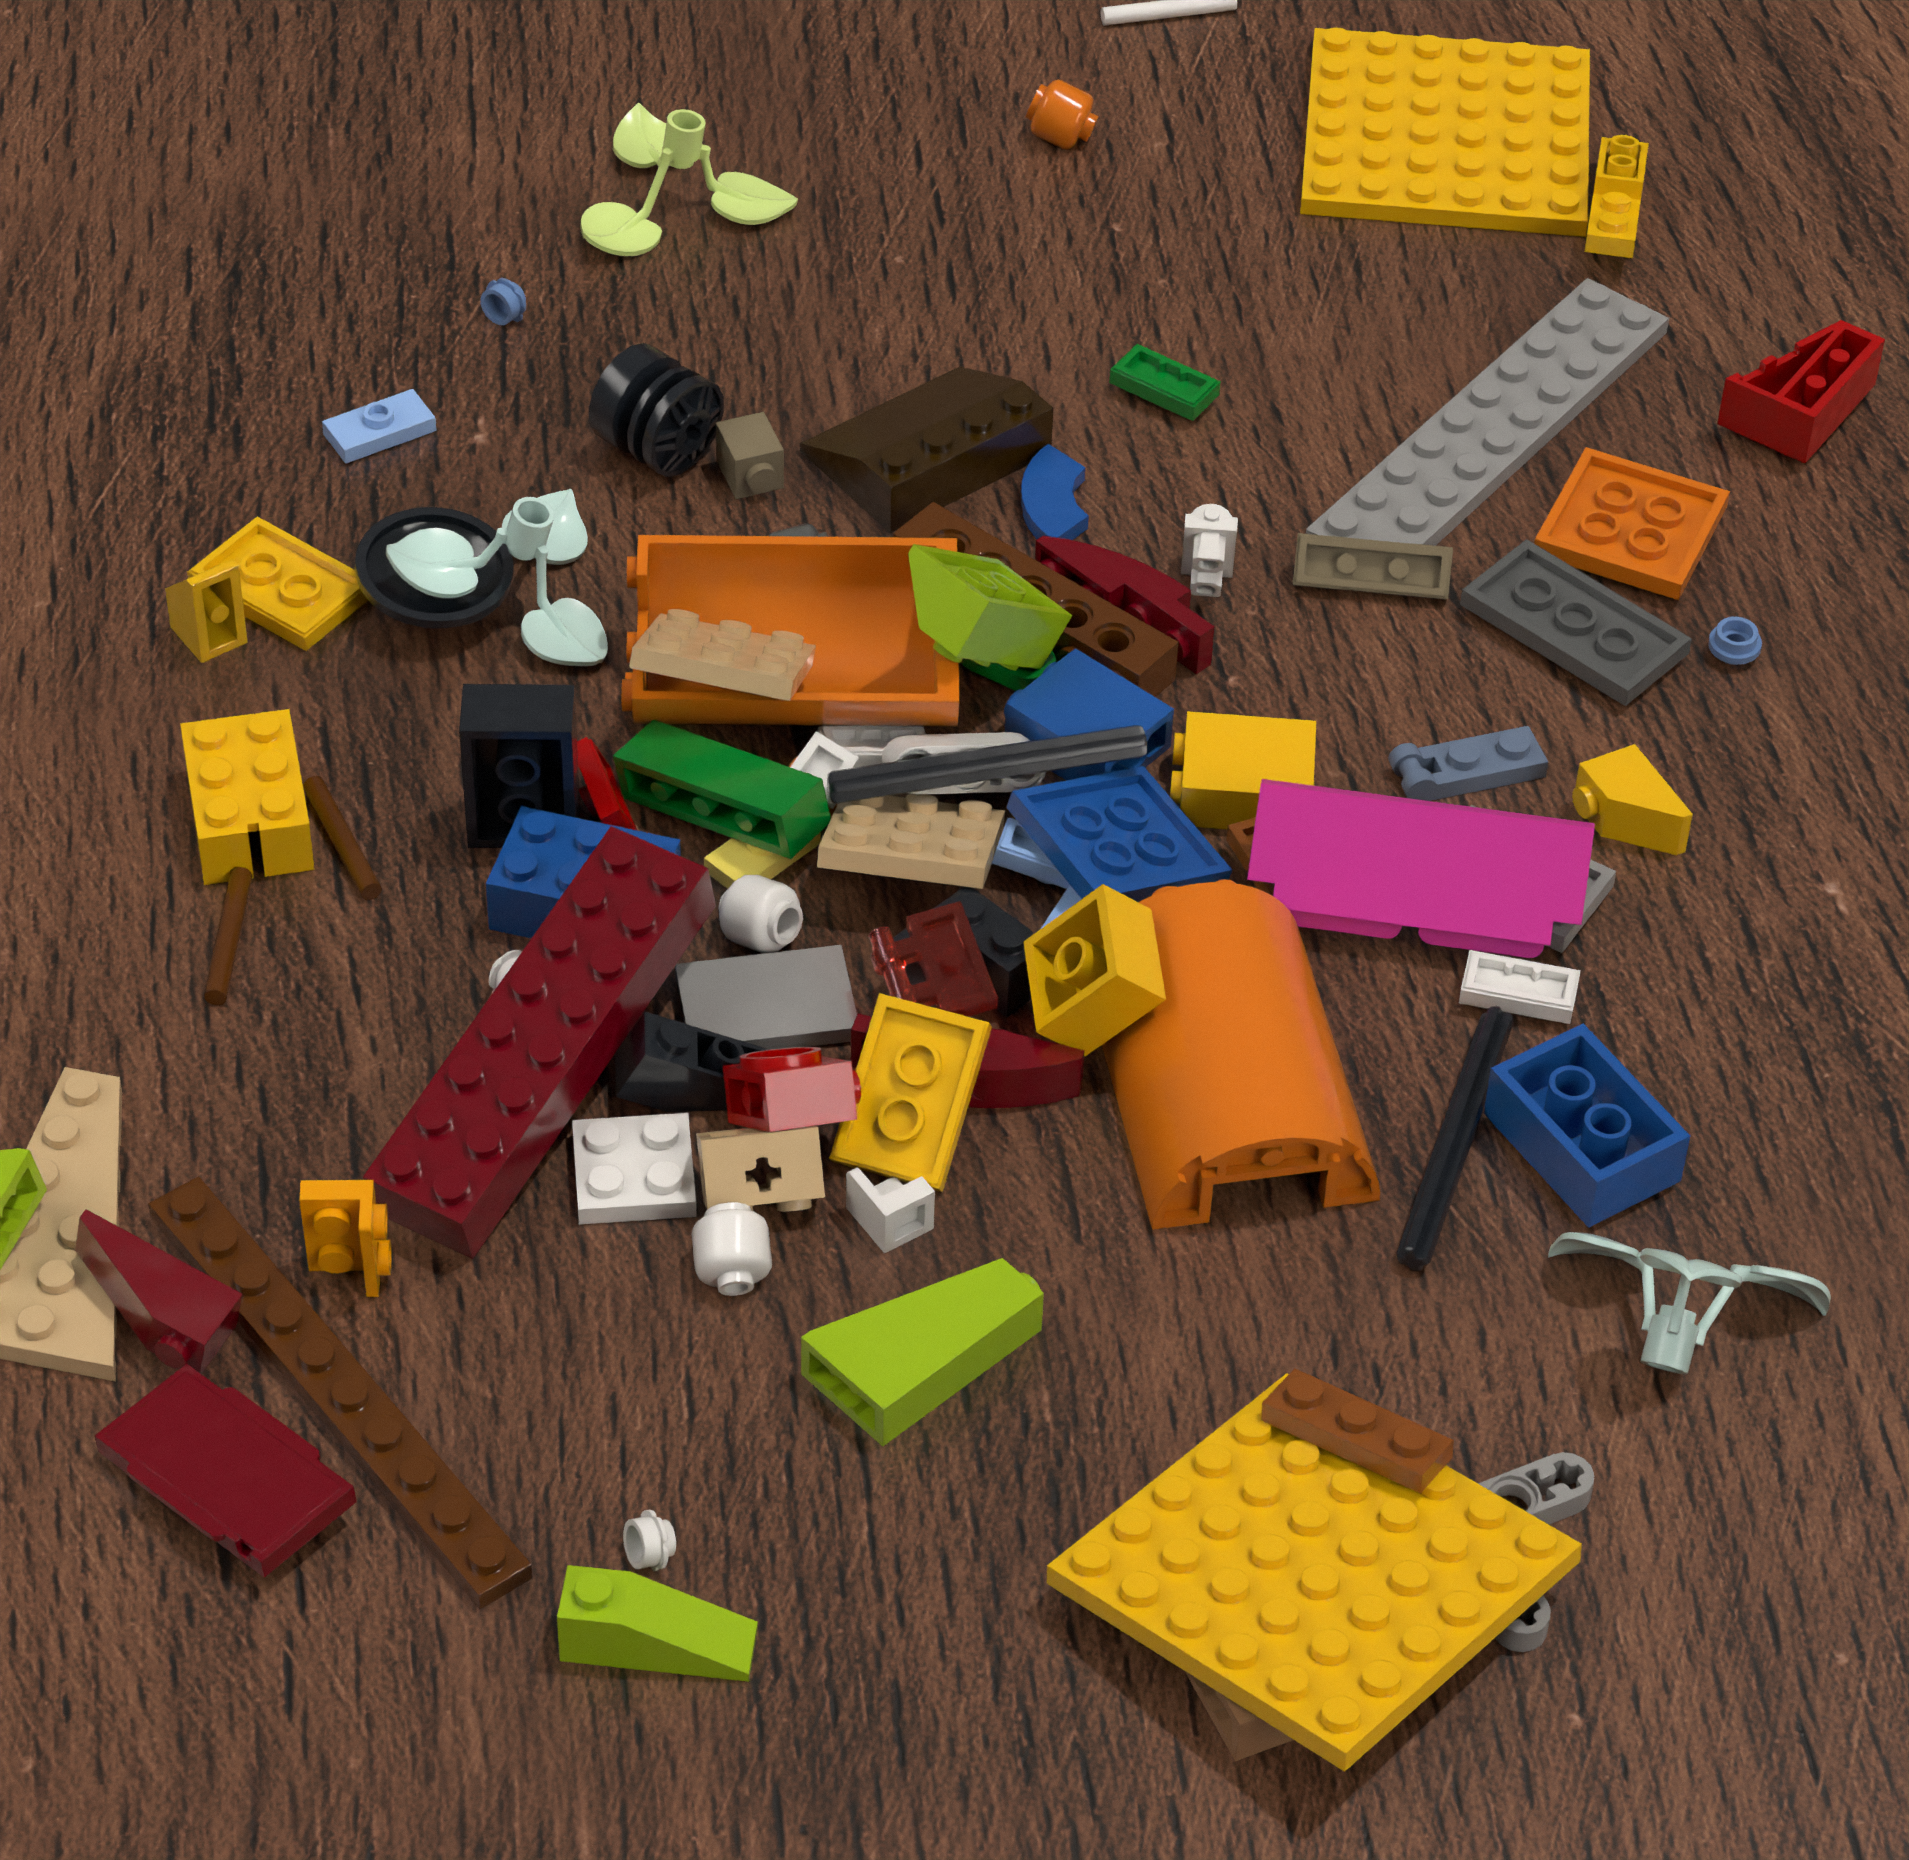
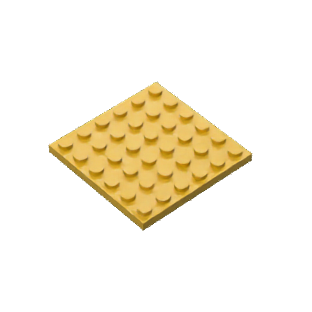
(1447, 132)
(1312, 1580)

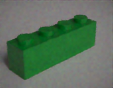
(722, 788)

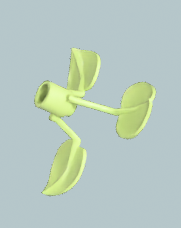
(647, 142)

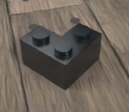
(1000, 944)

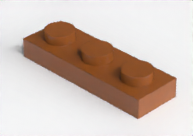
(1357, 1430)

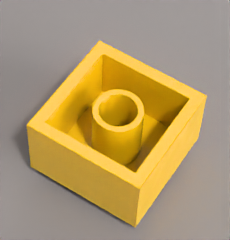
(1094, 970)

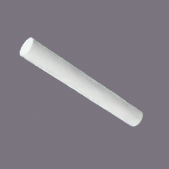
(1162, 9)

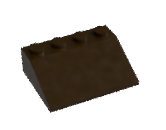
(933, 443)

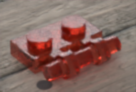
(948, 957)

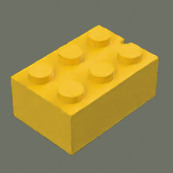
(245, 781)

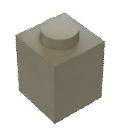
(749, 455)

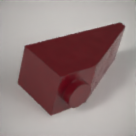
(164, 1300)

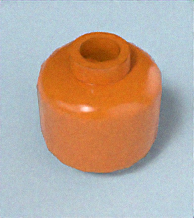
(1062, 114)

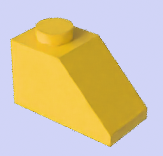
(209, 611)
(1631, 802)

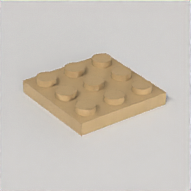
(723, 654)
(913, 839)

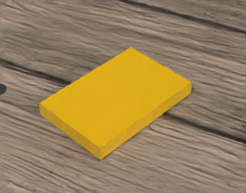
(287, 583)
(914, 1091)

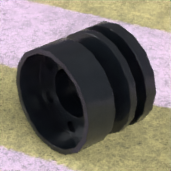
(656, 409)

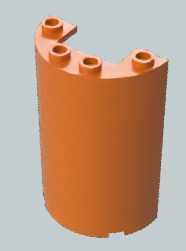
(834, 591)
(1235, 1062)

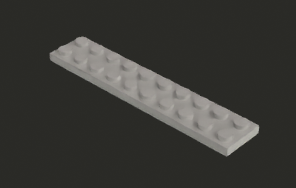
(1497, 420)

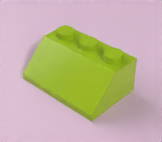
(983, 609)

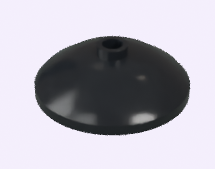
(405, 603)

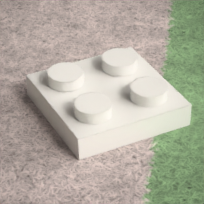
(634, 1168)

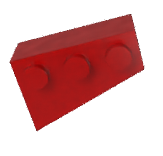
(1804, 394)

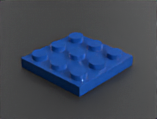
(1116, 834)

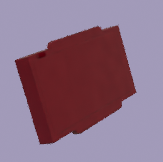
(227, 1468)

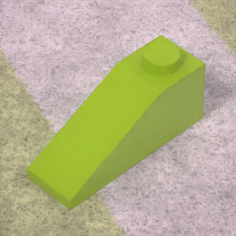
(648, 1626)

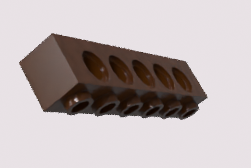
(1096, 625)

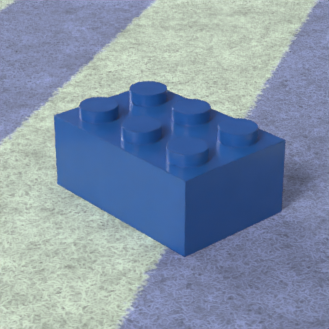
(540, 863)
(1586, 1125)

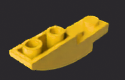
(1617, 196)

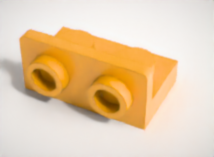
(346, 1229)

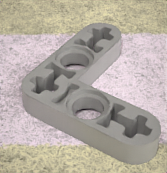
(1529, 1484)

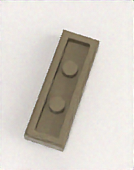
(1372, 566)

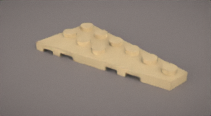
(48, 1297)

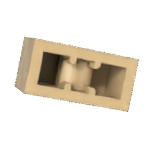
(730, 1153)

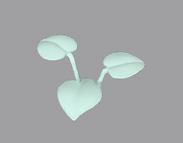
(536, 528)
(1673, 1331)

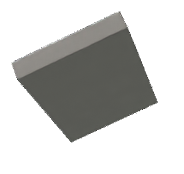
(771, 997)

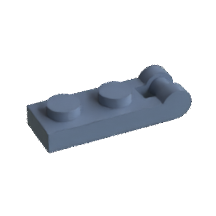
(1468, 764)

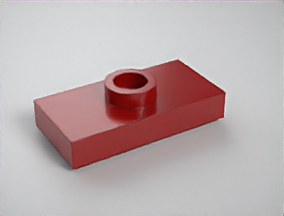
(602, 790)

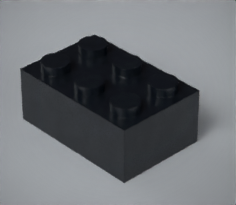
(515, 754)

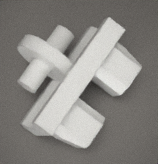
(1209, 548)

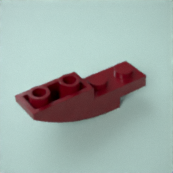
(1136, 590)
(1013, 1069)

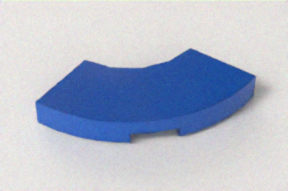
(1049, 495)

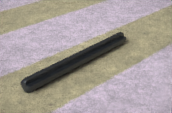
(986, 764)
(1454, 1140)

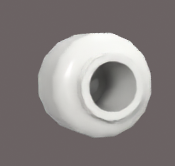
(760, 914)
(731, 1248)

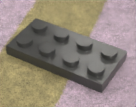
(1576, 622)

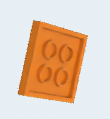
(1632, 523)

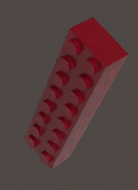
(541, 1041)

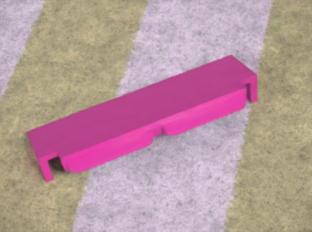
(1441, 867)

